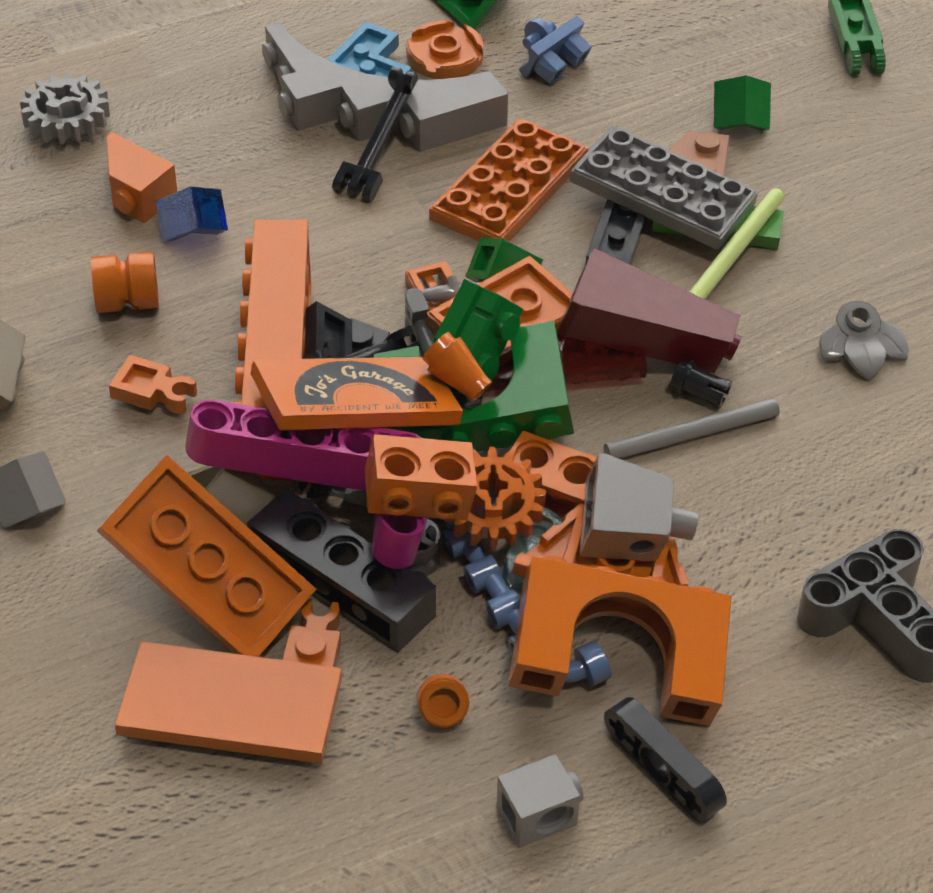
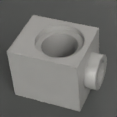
(539, 800)

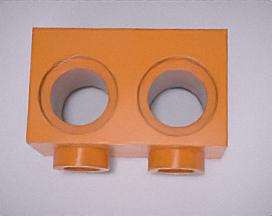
(561, 468)
(420, 477)

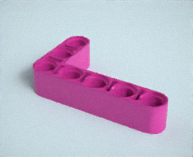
(251, 442)

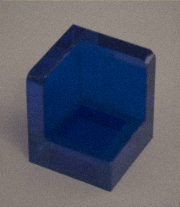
(191, 211)

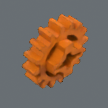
(517, 500)

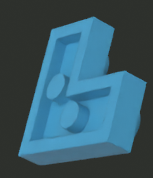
(369, 51)

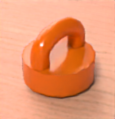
(443, 700)

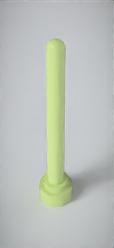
(737, 243)

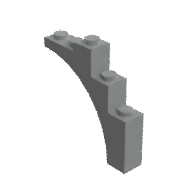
(433, 116)

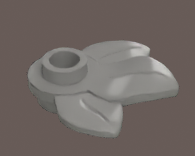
(862, 343)

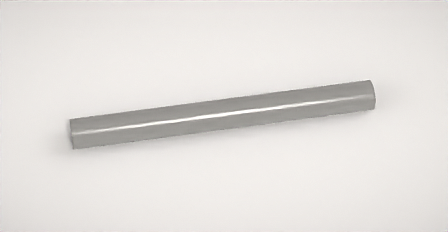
(692, 429)

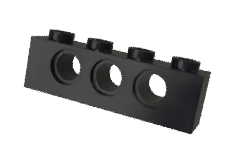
(342, 568)

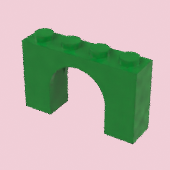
(531, 402)

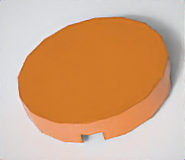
(445, 50)

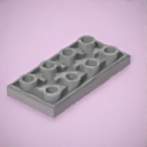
(664, 186)

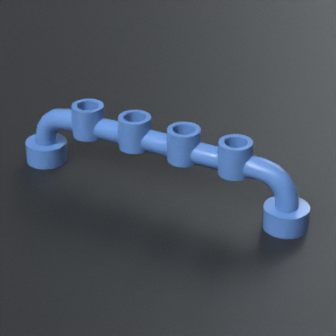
(505, 603)

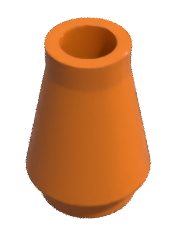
(456, 366)

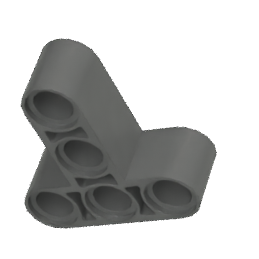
(877, 594)

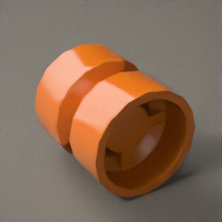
(124, 282)

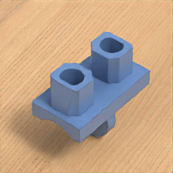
(548, 43)

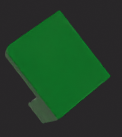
(742, 103)
(494, 256)

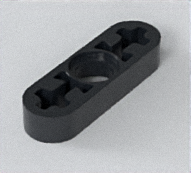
(665, 759)

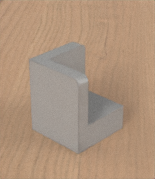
(28, 489)

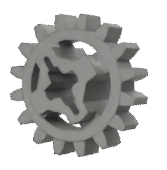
(65, 108)

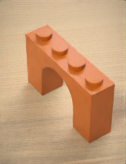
(683, 620)

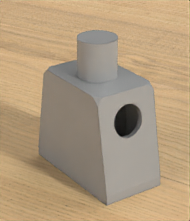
(630, 512)

